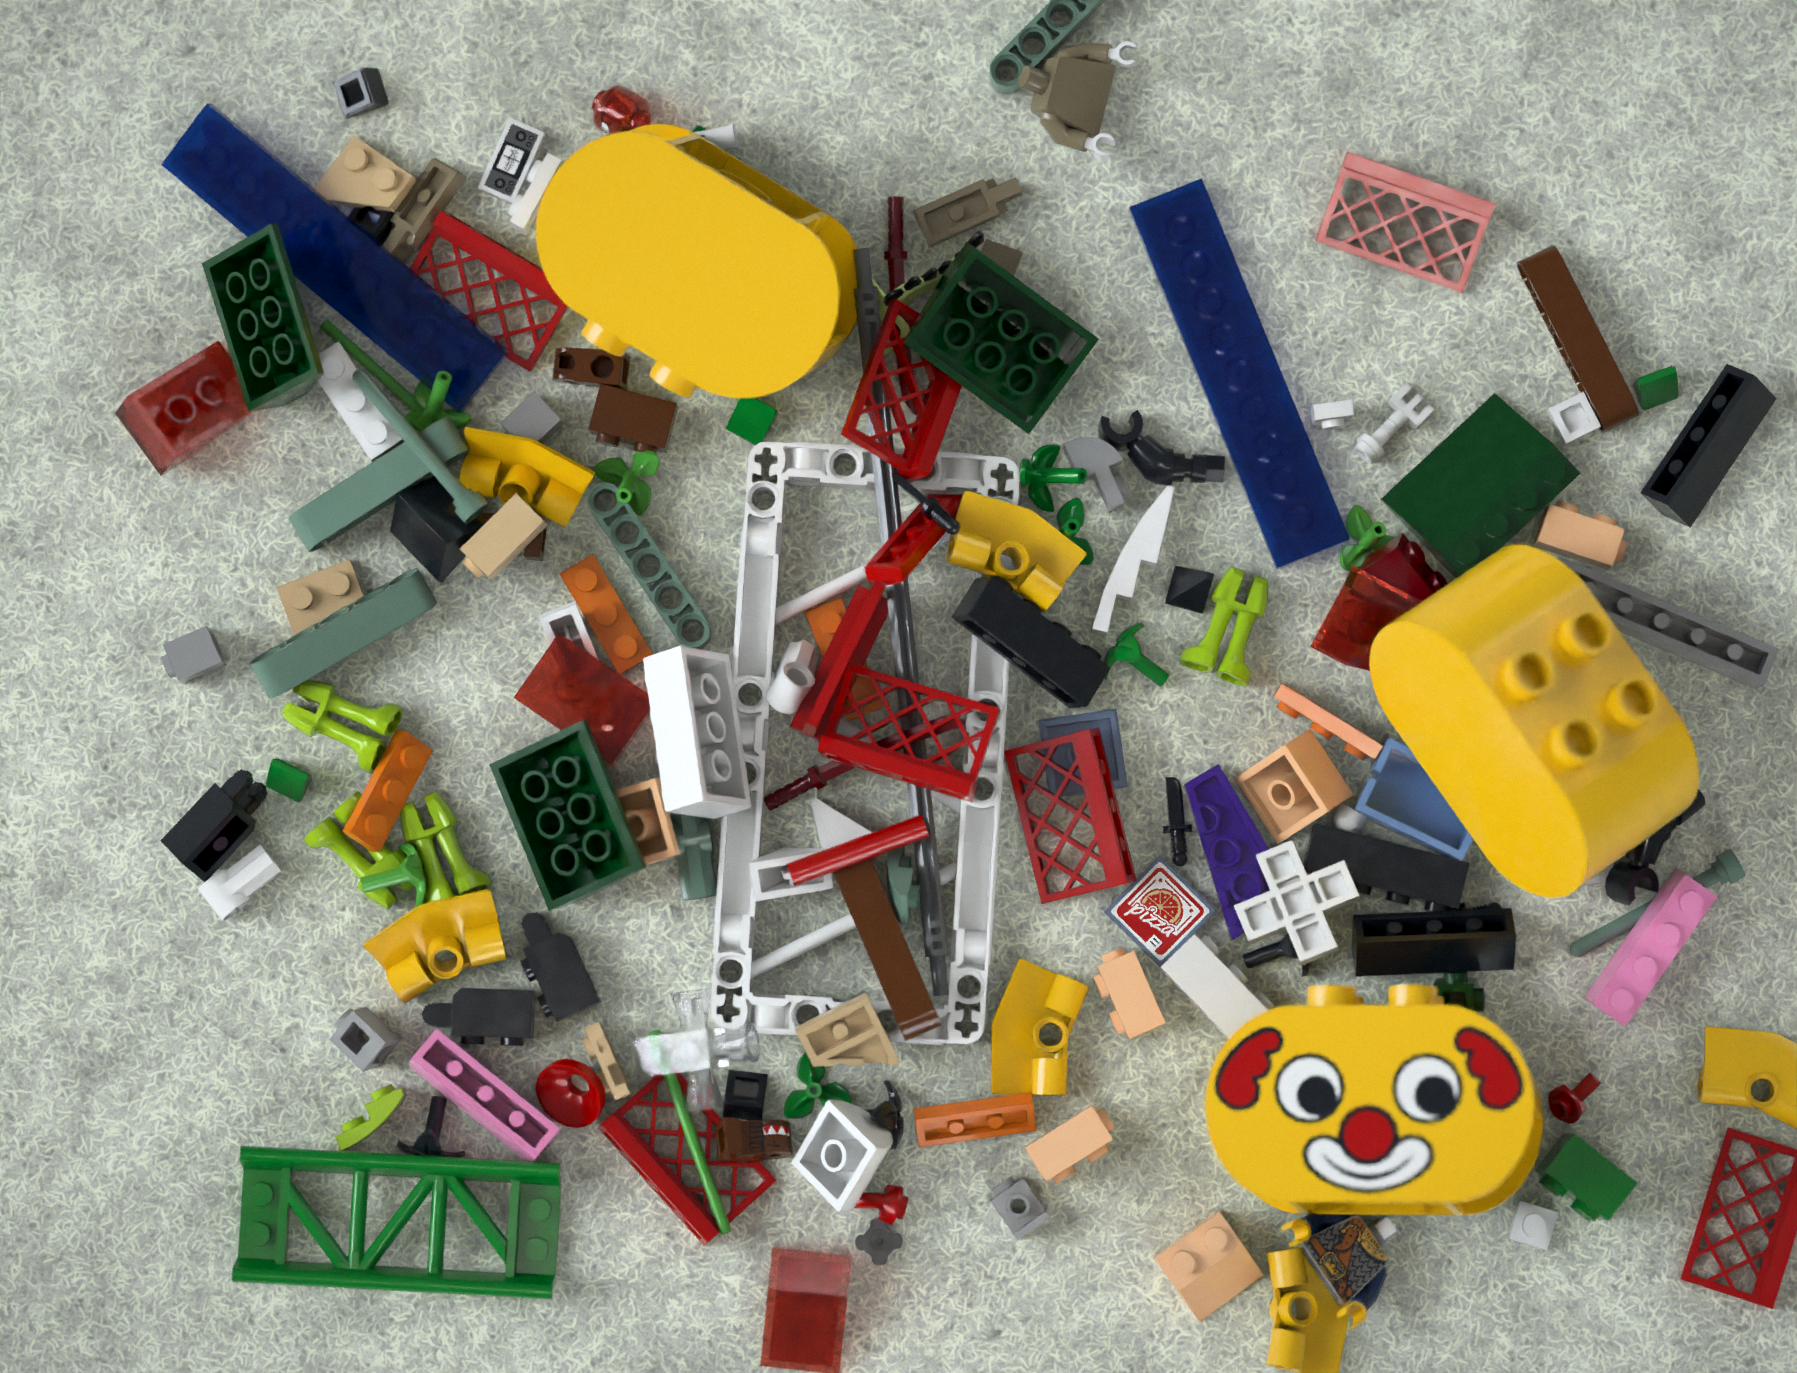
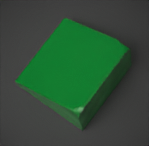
(1657, 388)
(752, 420)
(288, 780)

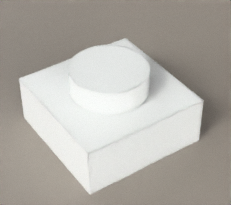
(1332, 414)
(1573, 418)
(1532, 1225)

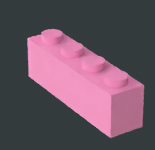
(1650, 947)
(483, 1096)

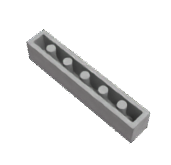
(1680, 630)

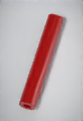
(858, 850)

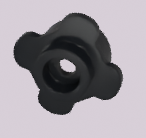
(867, 1241)

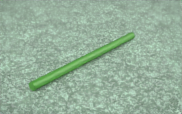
(370, 365)
(696, 1150)

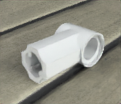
(793, 677)
(235, 885)

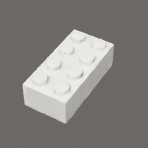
(697, 732)

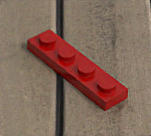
(909, 543)

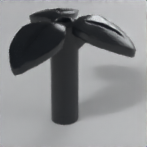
(1272, 952)
(888, 1114)
(428, 1142)

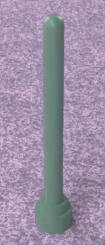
(467, 502)
(1724, 869)

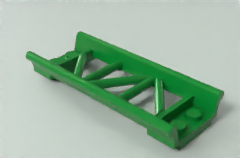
(270, 1193)

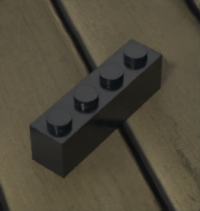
(1708, 445)
(1031, 641)
(1389, 868)
(1433, 942)

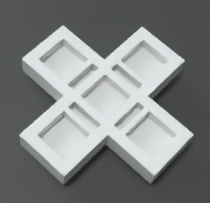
(1297, 902)

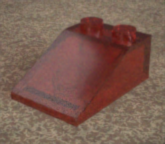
(185, 408)
(1357, 616)
(577, 687)
(806, 1310)

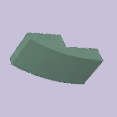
(900, 883)

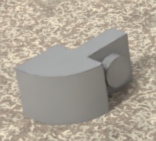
(1097, 459)

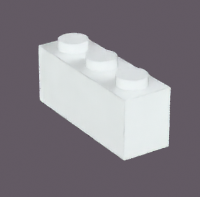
(357, 411)
(1212, 986)

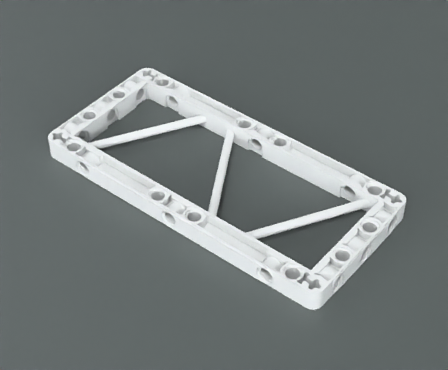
(753, 665)

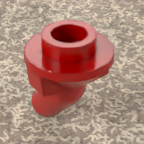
(1570, 1101)
(891, 1203)

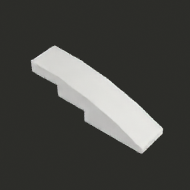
(1140, 548)

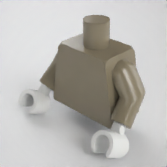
(1074, 93)

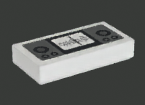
(511, 161)

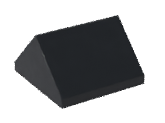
(430, 528)

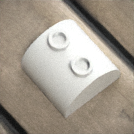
(842, 1153)

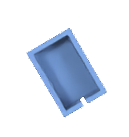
(1410, 803)

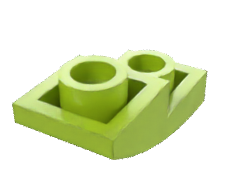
(380, 1110)

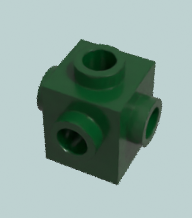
(1468, 986)

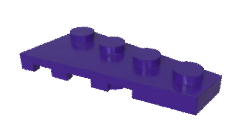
(1228, 843)

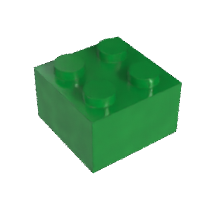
(1585, 1177)

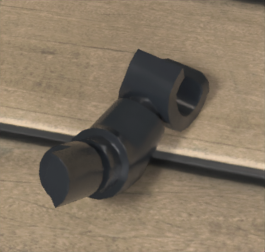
(1157, 462)
(1626, 875)

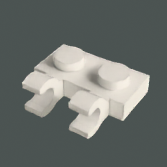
(526, 207)

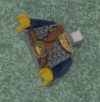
(1346, 1257)

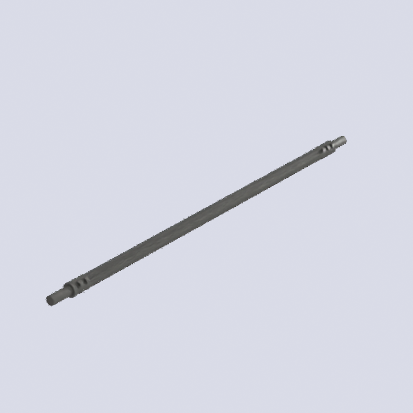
(903, 641)

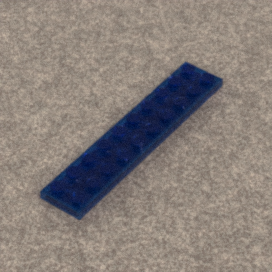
(335, 256)
(1239, 374)

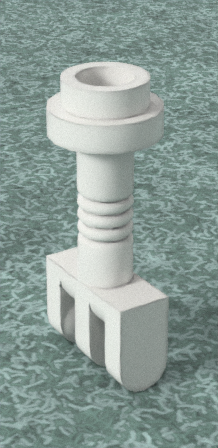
(1370, 447)

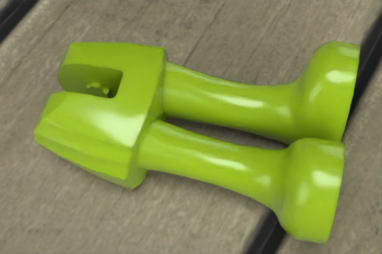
(1204, 654)
(367, 747)
(329, 835)
(465, 876)

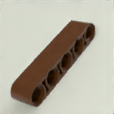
(1579, 337)
(887, 949)

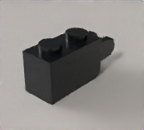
(216, 824)
(558, 970)
(486, 1013)

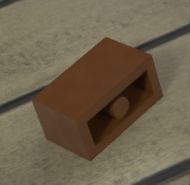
(632, 419)

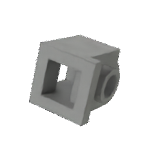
(351, 1042)
(1030, 1218)

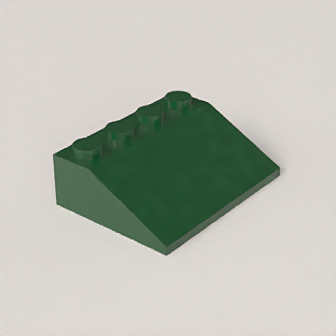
(264, 320)
(999, 338)
(1480, 486)
(568, 816)

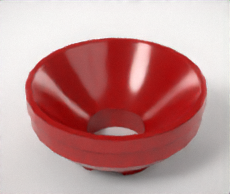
(565, 1101)

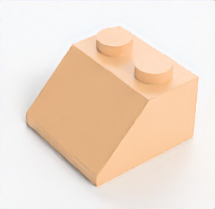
(1293, 786)
(648, 820)
(1208, 1265)

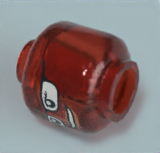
(619, 110)

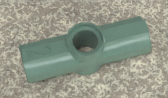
(695, 858)

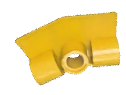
(521, 465)
(995, 528)
(458, 924)
(1017, 1055)
(1738, 1059)
(1316, 1335)

